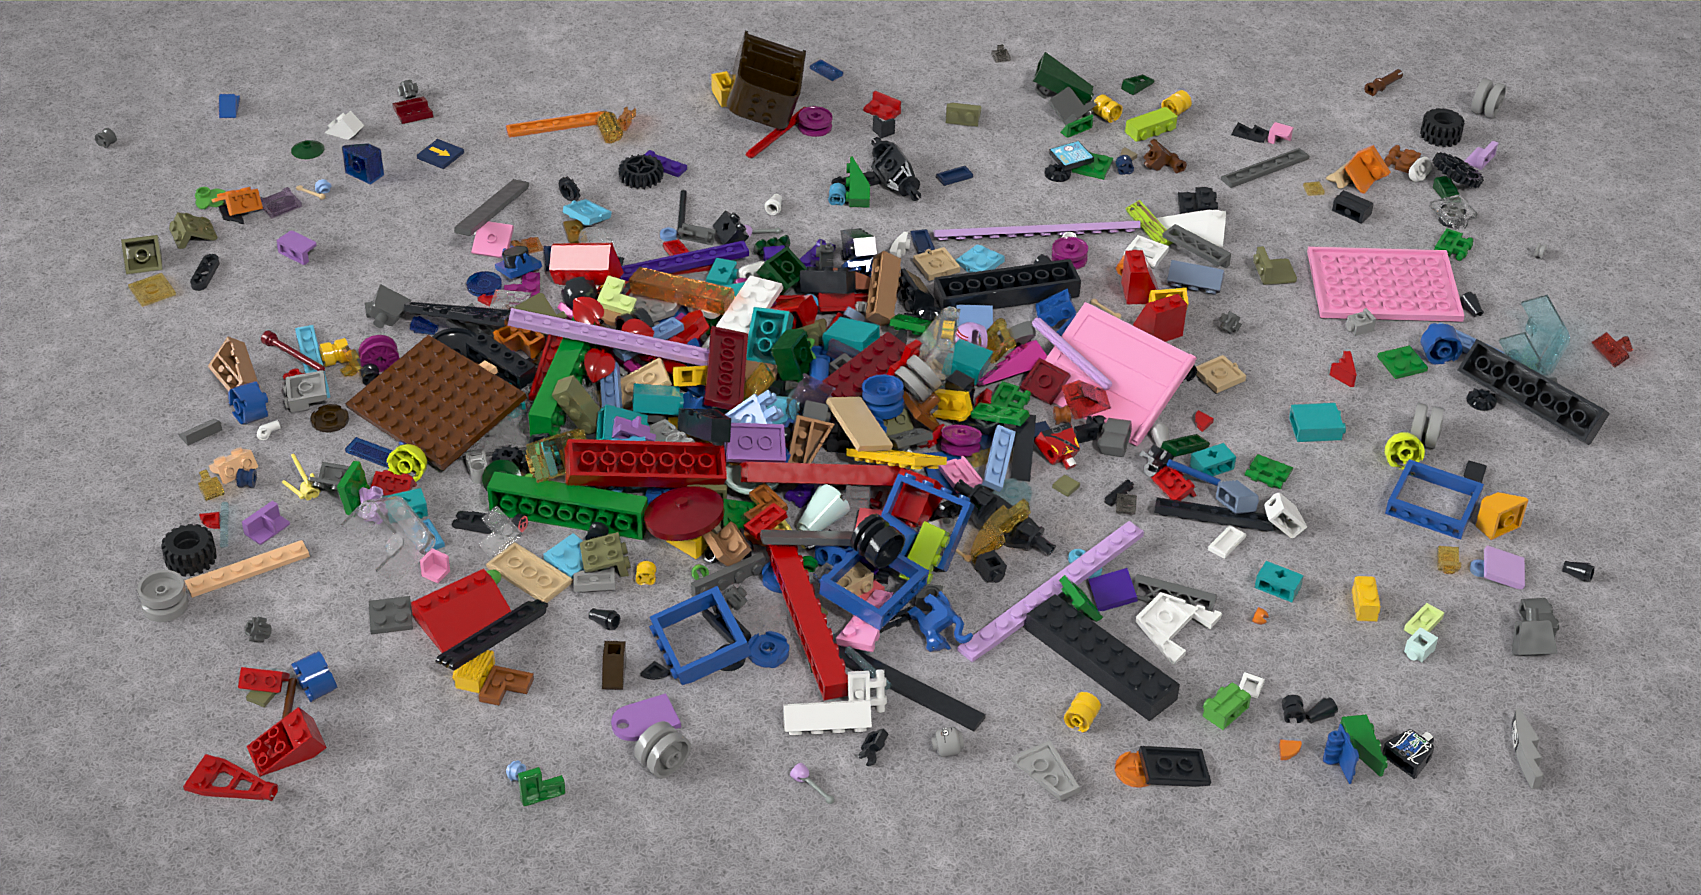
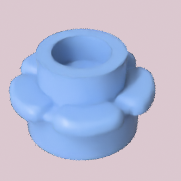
(322, 186)
(514, 768)

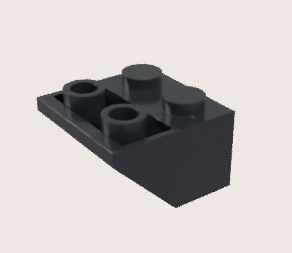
(913, 292)

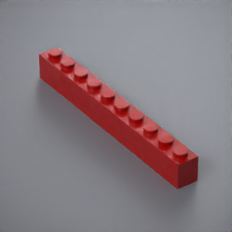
(809, 620)

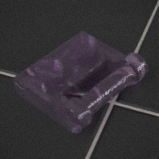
(281, 206)

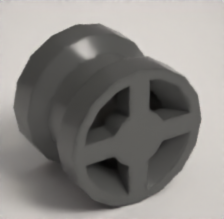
(105, 138)

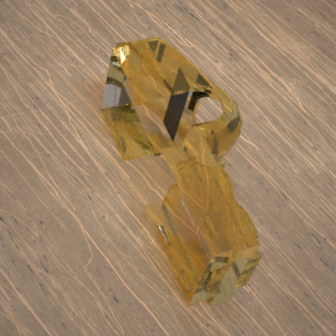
(540, 456)

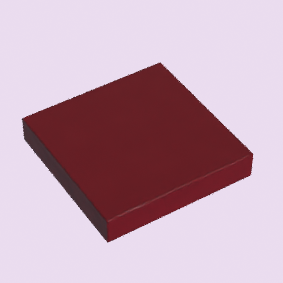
(1045, 381)

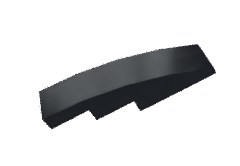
(1023, 450)

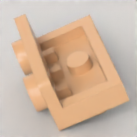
(228, 466)

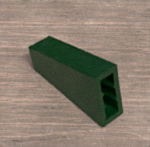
(1057, 77)

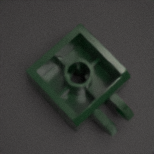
(783, 268)
(792, 354)

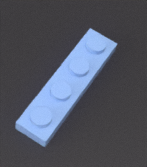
(998, 458)

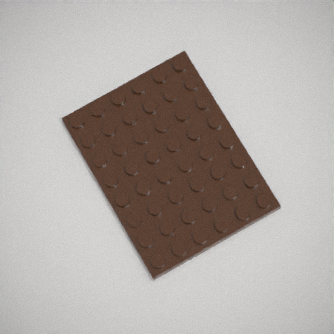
(436, 401)

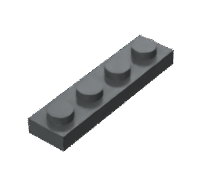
(727, 576)

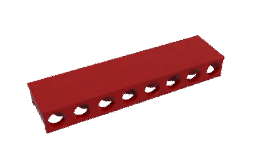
(818, 473)

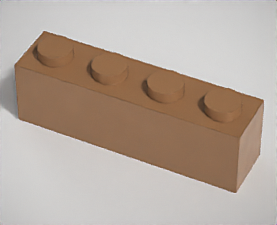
(883, 288)

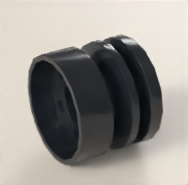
(877, 541)

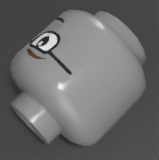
(948, 741)

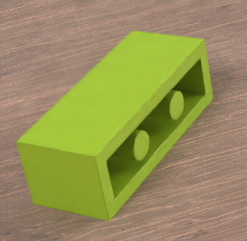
(1151, 124)
(928, 548)

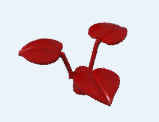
(598, 361)

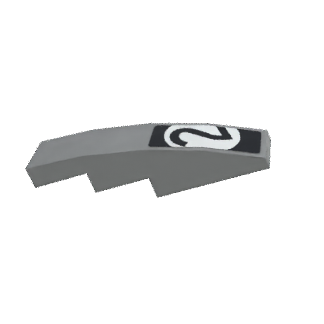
(1525, 746)

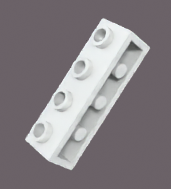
(826, 716)

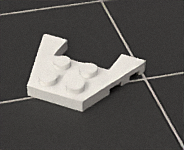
(1166, 617)

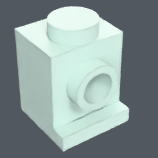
(1419, 650)

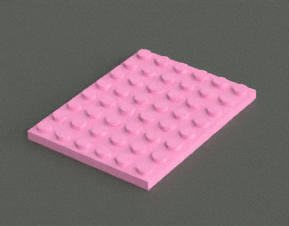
(1386, 282)

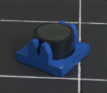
(517, 262)

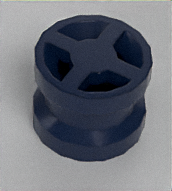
(1127, 167)
(246, 478)

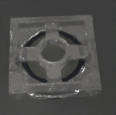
(1453, 212)

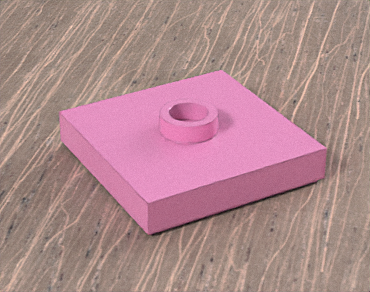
(492, 239)

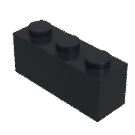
(828, 280)

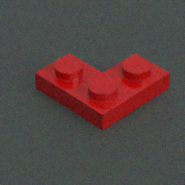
(910, 349)

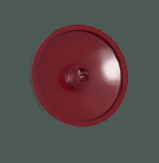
(684, 513)

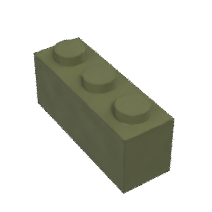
(577, 404)

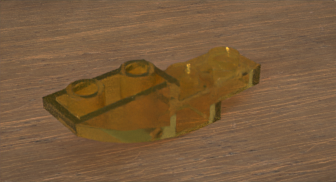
(992, 533)

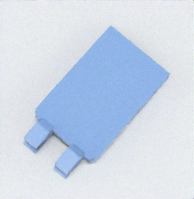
(755, 411)

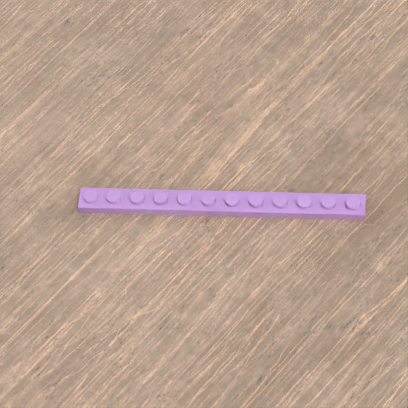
(994, 232)
(608, 337)
(1077, 572)

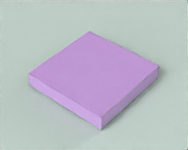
(1504, 567)

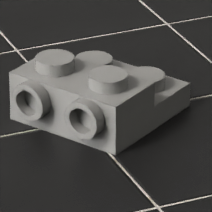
(304, 390)

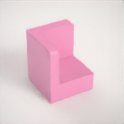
(1280, 131)
(435, 565)

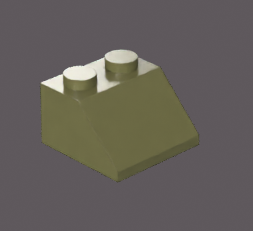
(142, 254)

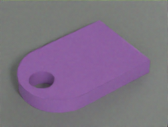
(642, 716)

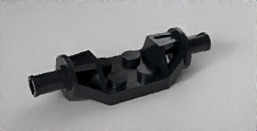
(894, 169)
(990, 504)

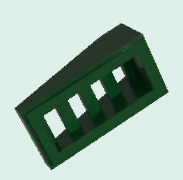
(1134, 85)
(1445, 187)

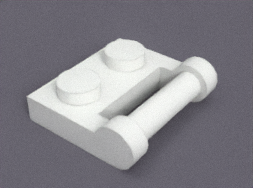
(1151, 248)

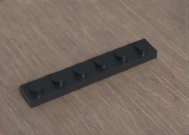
(1212, 514)

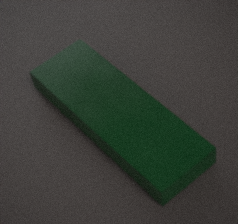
(1185, 445)

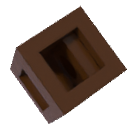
(1156, 157)

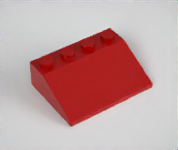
(459, 609)

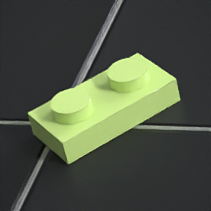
(1425, 618)

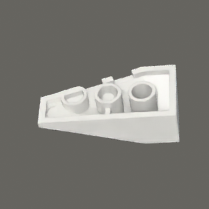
(1206, 224)

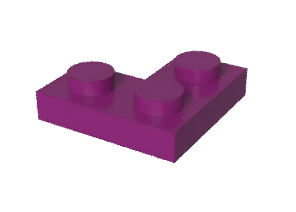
(530, 284)

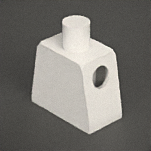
(1279, 510)

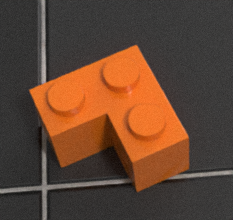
(518, 338)

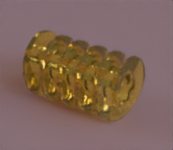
(609, 126)

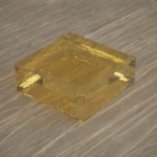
(1313, 188)

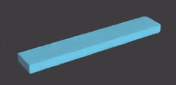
(309, 347)

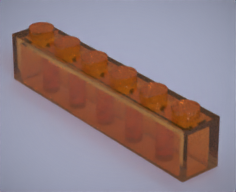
(681, 290)

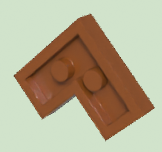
(763, 497)
(503, 679)

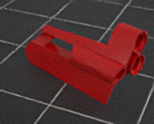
(694, 327)

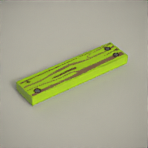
(1148, 222)

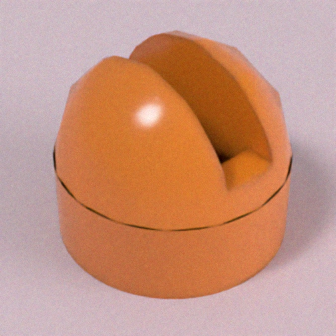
(1258, 616)

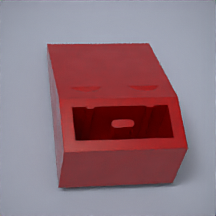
(287, 743)

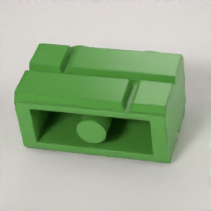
(1226, 705)

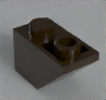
(614, 665)

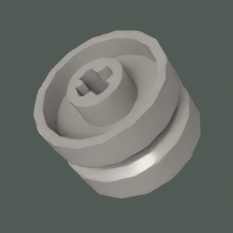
(1488, 98)
(919, 378)
(1429, 426)
(162, 595)
(662, 749)

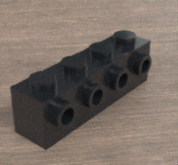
(509, 364)

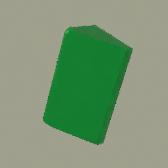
(1078, 126)

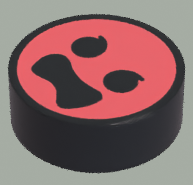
(520, 521)

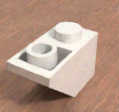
(345, 126)

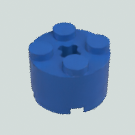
(1441, 343)
(248, 402)
(314, 676)

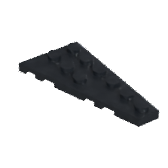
(464, 314)

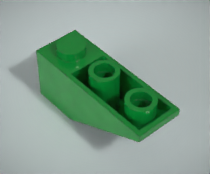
(858, 186)
(1365, 741)

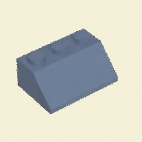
(1195, 277)

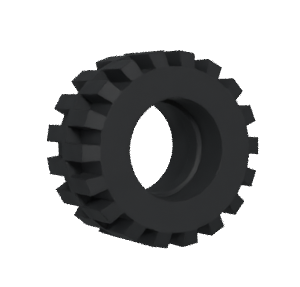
(1442, 127)
(189, 549)

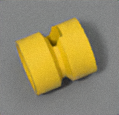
(1178, 102)
(1107, 108)
(332, 352)
(1082, 711)

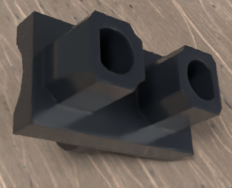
(1157, 459)

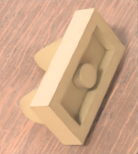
(1340, 177)

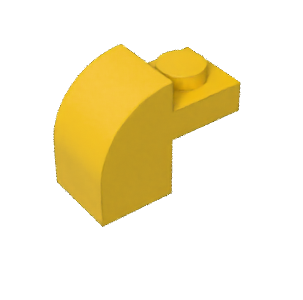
(689, 375)

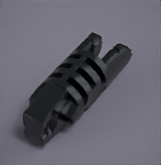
(948, 509)

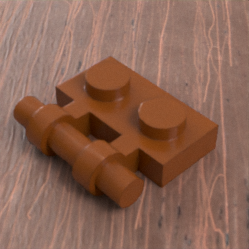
(1405, 160)

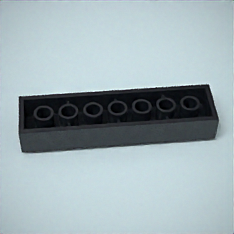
(1008, 285)
(1533, 392)
(1102, 657)

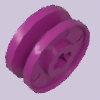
(815, 121)
(1070, 248)
(379, 351)
(960, 440)

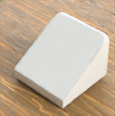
(1252, 684)

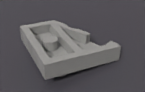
(595, 581)

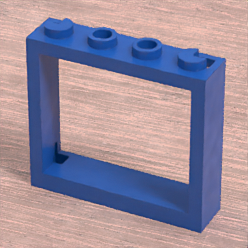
(943, 493)
(1428, 518)
(862, 609)
(711, 662)

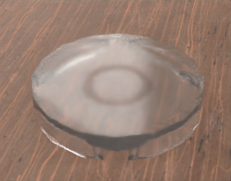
(594, 235)

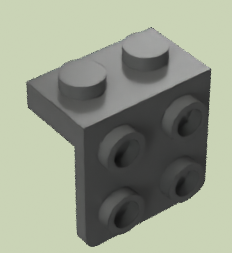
(1069, 106)
(329, 476)

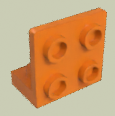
(1366, 168)
(241, 200)

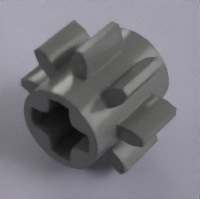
(408, 89)
(1230, 322)
(735, 597)
(258, 629)

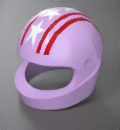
(970, 332)

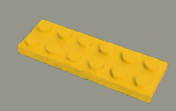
(898, 458)

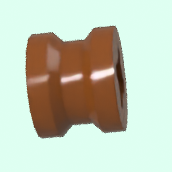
(1062, 414)

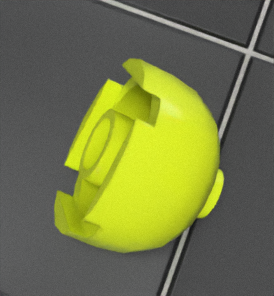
(1404, 446)
(407, 458)

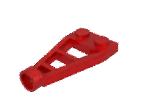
(208, 769)

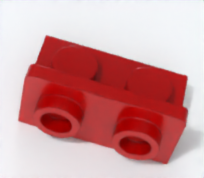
(883, 106)
(393, 483)
(1173, 483)
(262, 679)

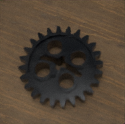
(1458, 170)

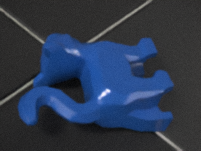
(937, 620)

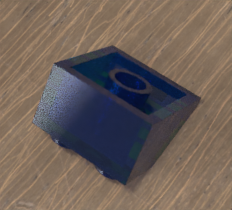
(363, 162)

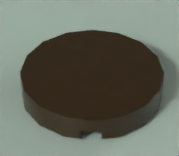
(329, 418)

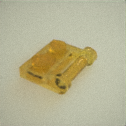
(994, 342)

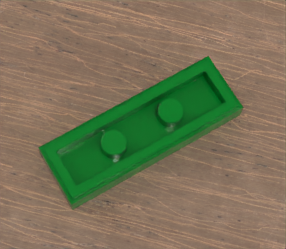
(1000, 414)

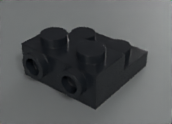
(1201, 200)

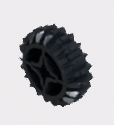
(641, 171)

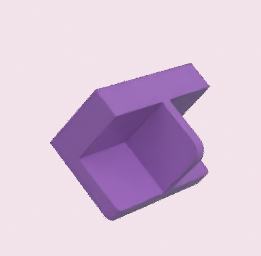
(295, 246)
(626, 428)
(264, 523)

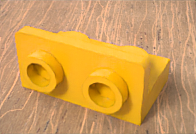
(953, 405)

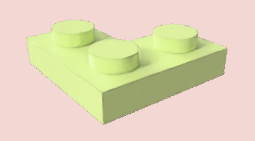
(612, 299)

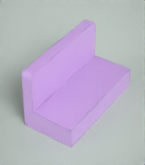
(1480, 157)

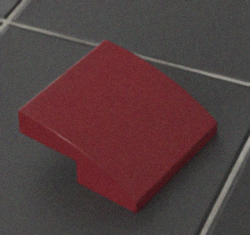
(412, 106)

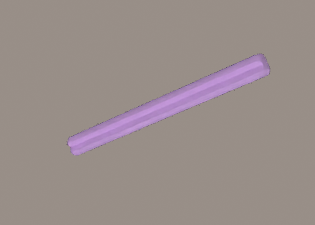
(1072, 354)

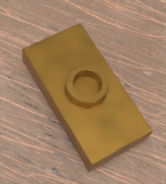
(572, 230)

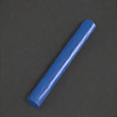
(1193, 472)

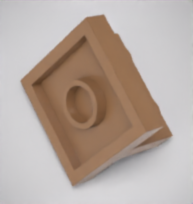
(728, 544)

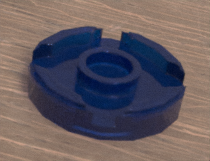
(483, 283)

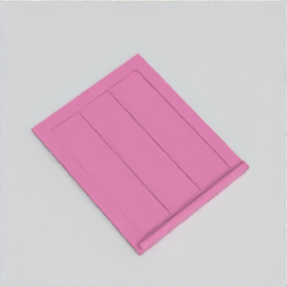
(1139, 365)

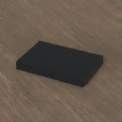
(1174, 766)

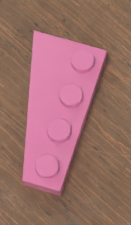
(859, 633)

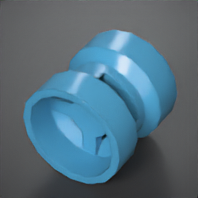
(837, 194)

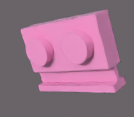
(959, 470)

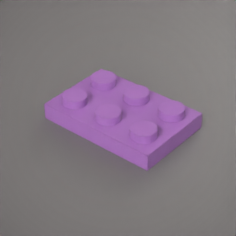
(756, 443)

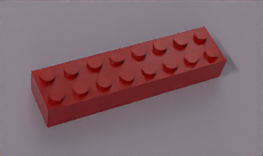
(643, 463)

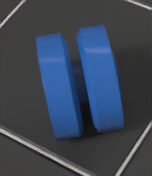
(883, 396)

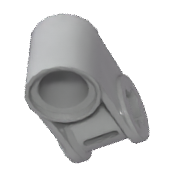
(476, 465)

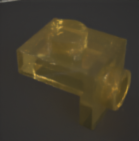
(351, 356)
(1448, 559)

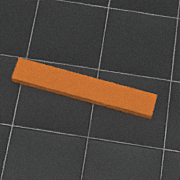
(551, 124)

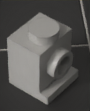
(1361, 322)

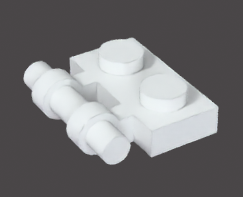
(860, 684)

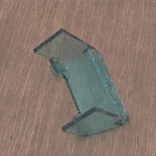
(1547, 339)

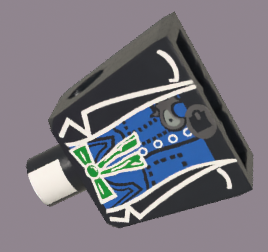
(1409, 751)

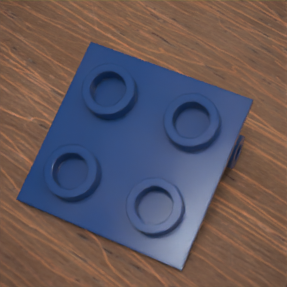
(1341, 751)

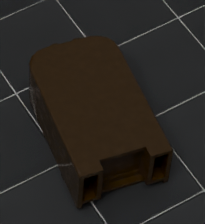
(766, 81)

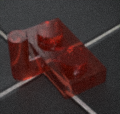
(1612, 349)

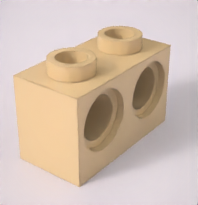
(857, 580)

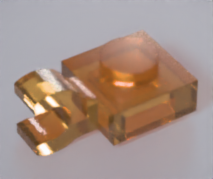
(626, 118)
(532, 243)

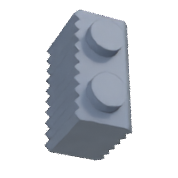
(1237, 497)

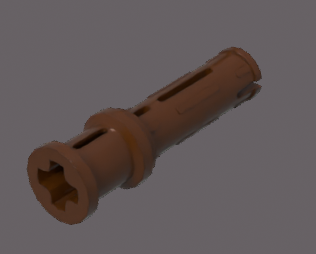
(1380, 84)
(1177, 164)

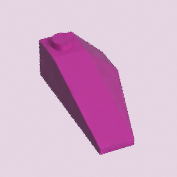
(1016, 362)

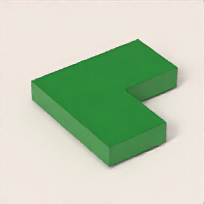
(535, 790)

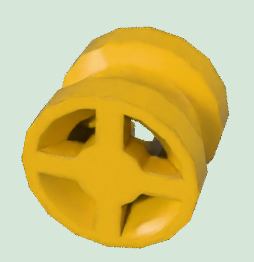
(645, 573)

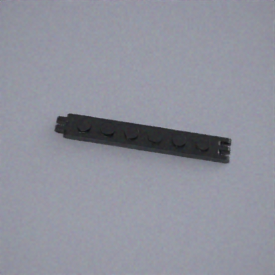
(492, 634)

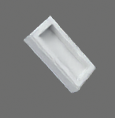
(1226, 541)

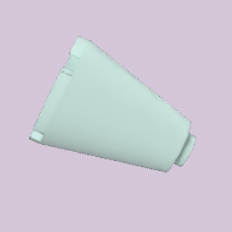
(823, 509)

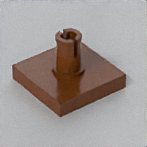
(921, 410)

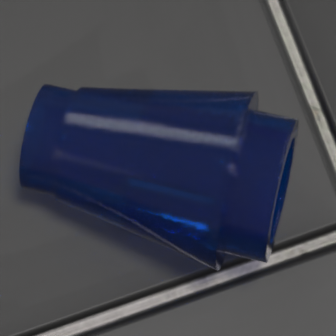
(423, 326)

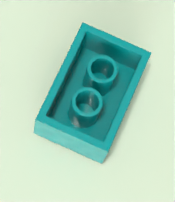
(764, 331)

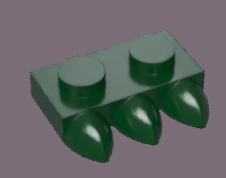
(758, 247)

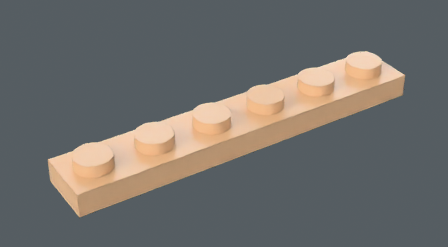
(246, 568)

